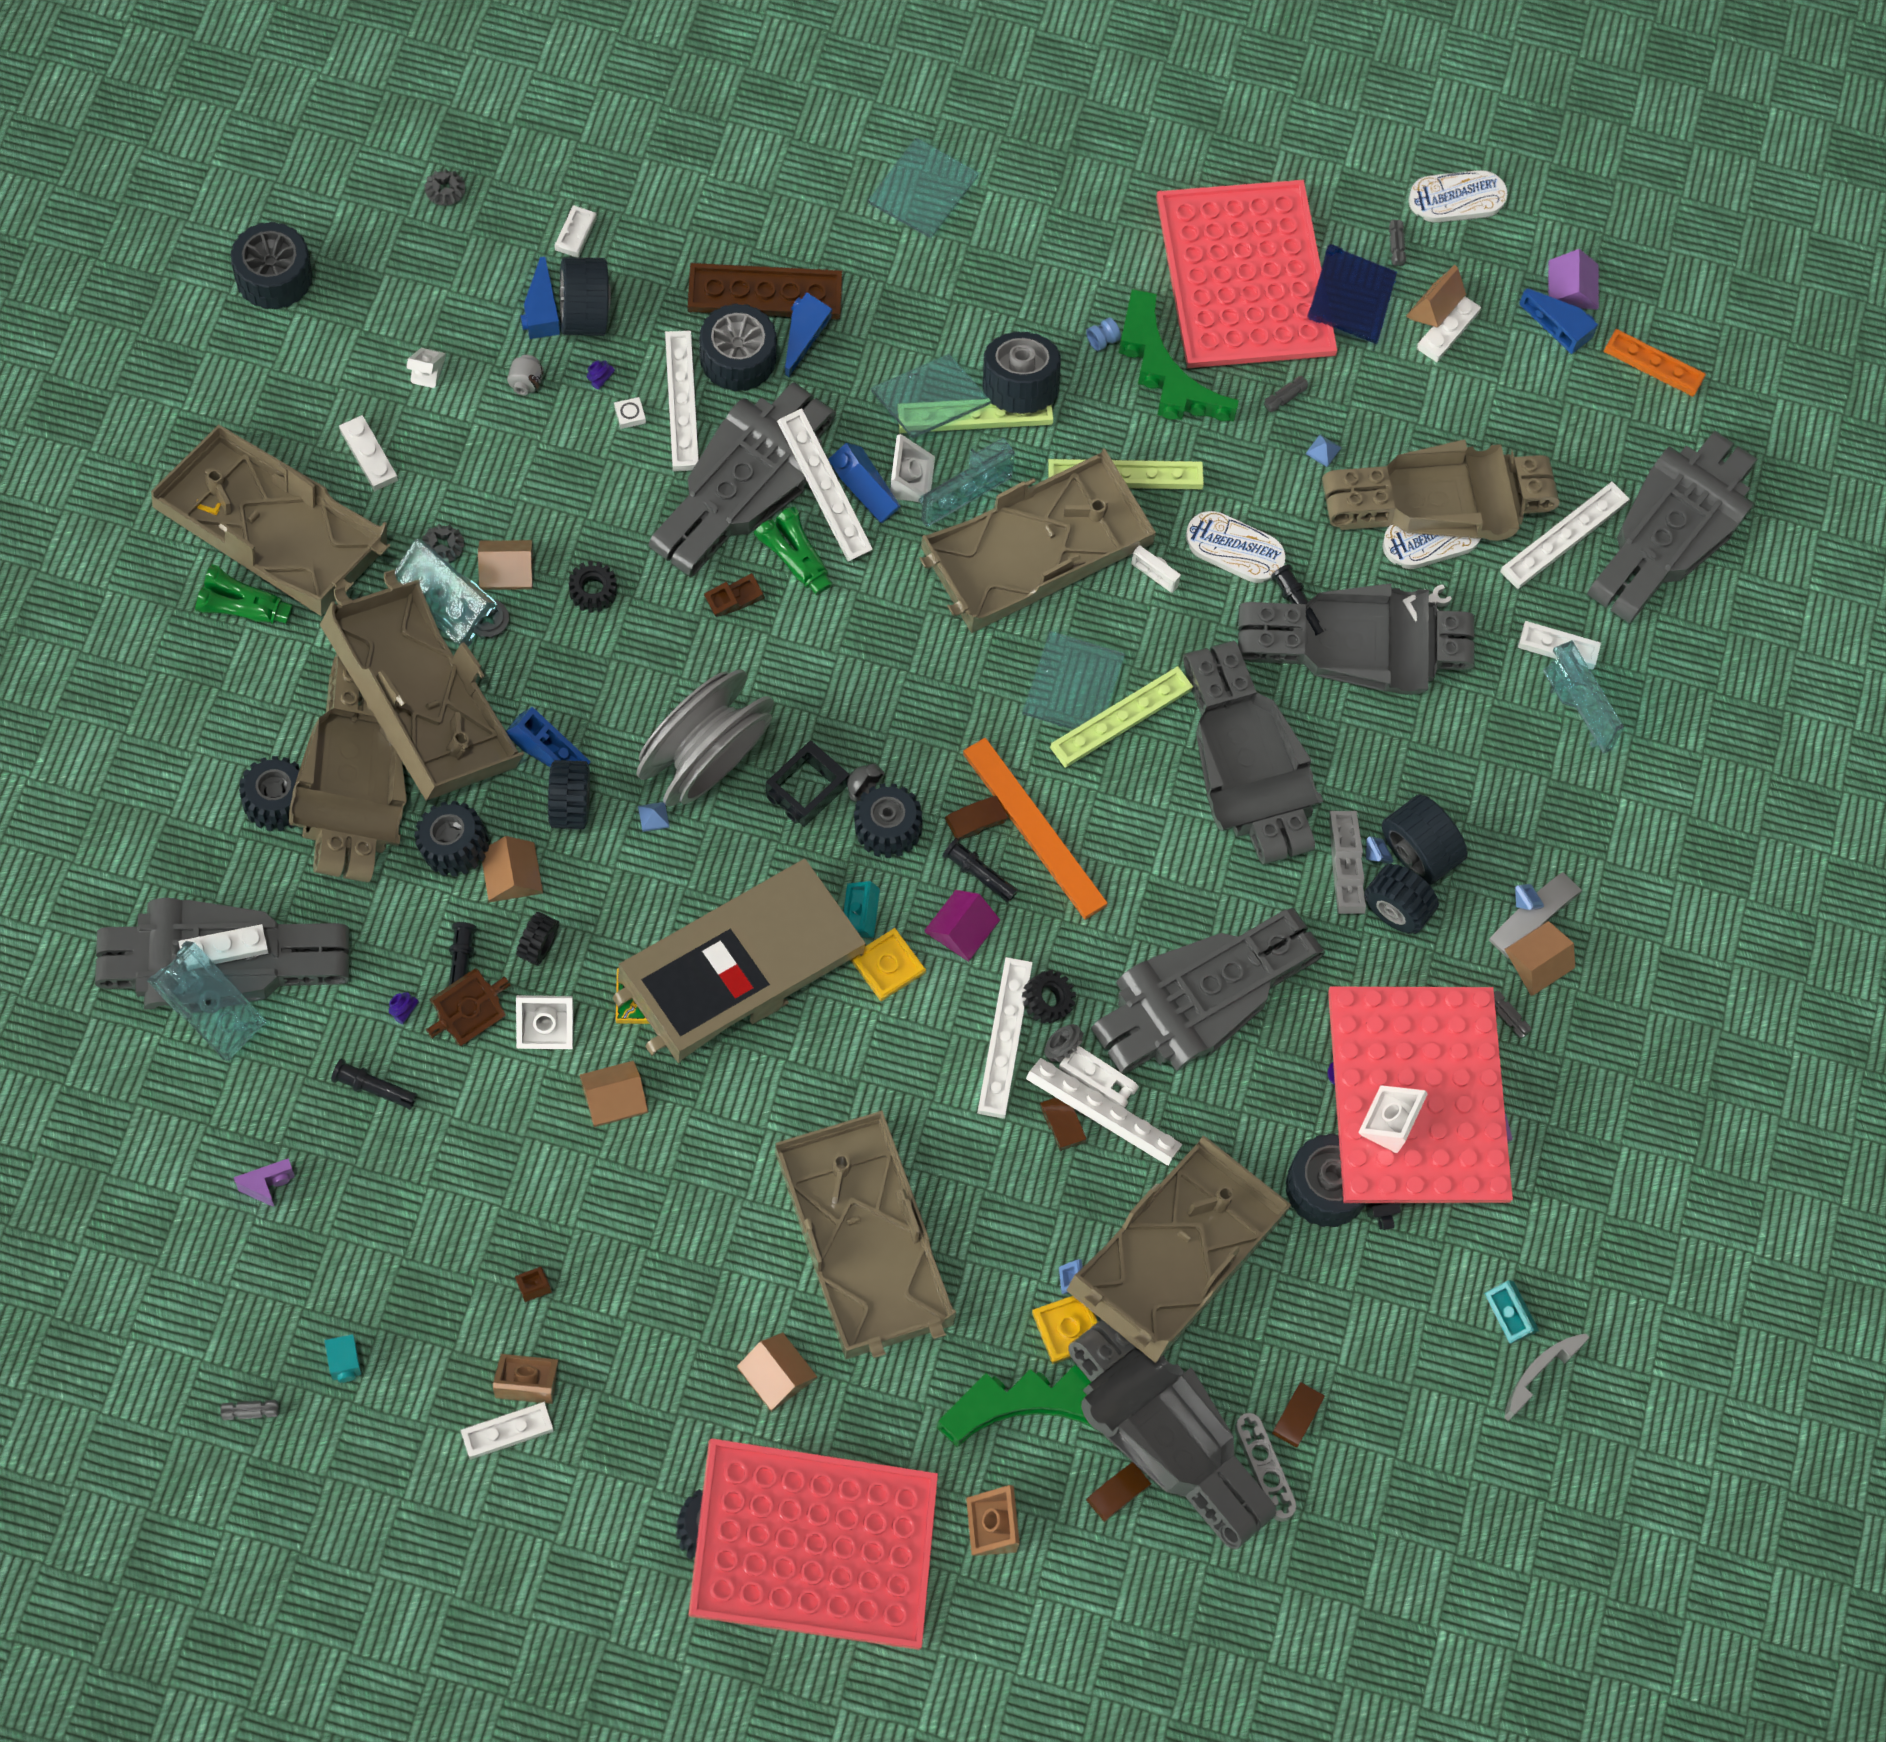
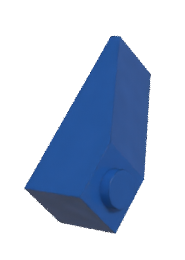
(539, 306)
(1562, 320)
(807, 323)
(864, 481)
(542, 739)

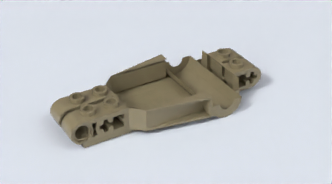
(1443, 492)
(348, 785)

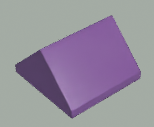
(1574, 280)

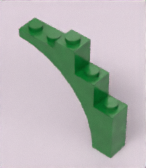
(1158, 370)
(989, 1403)

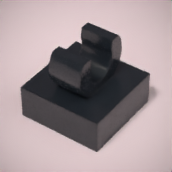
(1383, 1213)

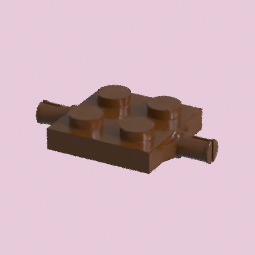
(467, 1007)

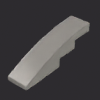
(1347, 862)

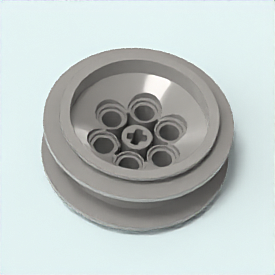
(705, 737)

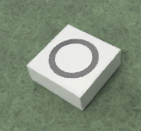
(630, 413)

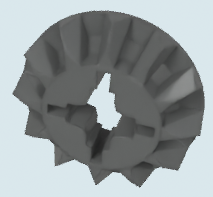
(448, 195)
(455, 541)
(500, 621)
(1063, 1042)

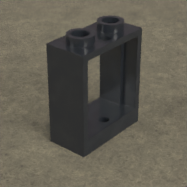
(825, 766)

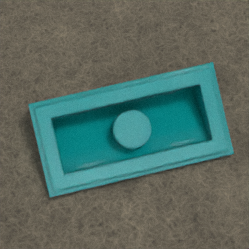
(862, 907)
(1511, 1311)

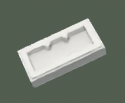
(575, 231)
(1156, 568)

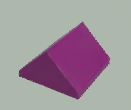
(963, 923)

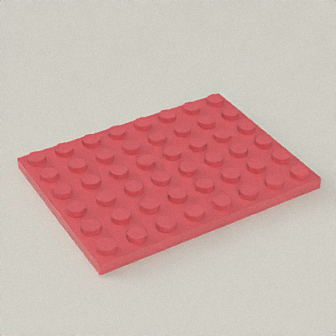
(1244, 273)
(1432, 1043)
(813, 1544)

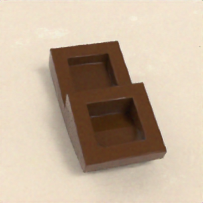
(733, 597)
(975, 817)
(1063, 1123)
(1298, 1414)
(1118, 1491)

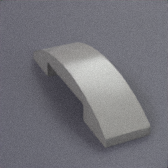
(1554, 895)
(1563, 1350)

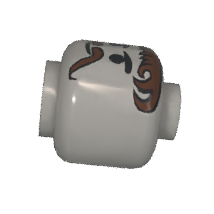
(525, 374)

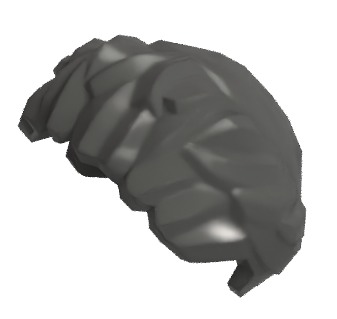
(862, 779)

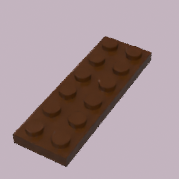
(766, 288)

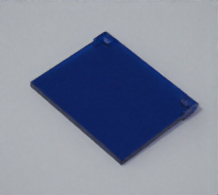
(1352, 294)

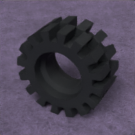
(598, 599)
(537, 938)
(1058, 987)

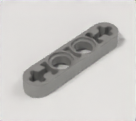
(1270, 1465)

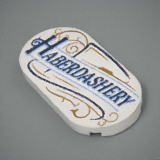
(1457, 196)
(1234, 546)
(1422, 549)

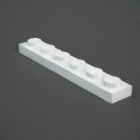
(681, 400)
(824, 484)
(1564, 535)
(1004, 1038)
(1104, 1111)

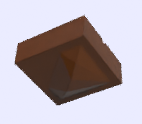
(533, 1284)

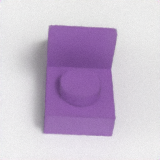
(257, 1181)

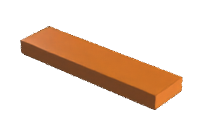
(1654, 362)

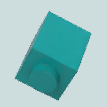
(343, 1358)

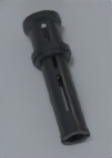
(1294, 593)
(970, 863)
(461, 949)
(362, 1080)

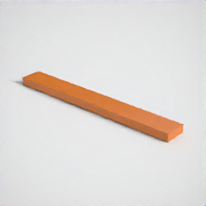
(1035, 828)

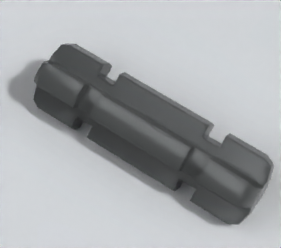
(1397, 242)
(1286, 393)
(1510, 1015)
(249, 1409)

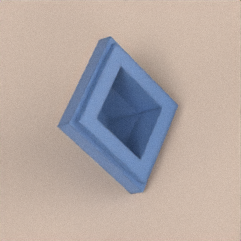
(1323, 450)
(653, 816)
(1377, 850)
(1527, 897)
(1067, 1273)

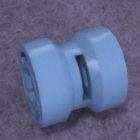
(1103, 334)

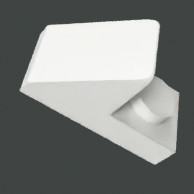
(426, 366)

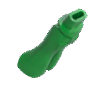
(802, 561)
(231, 597)

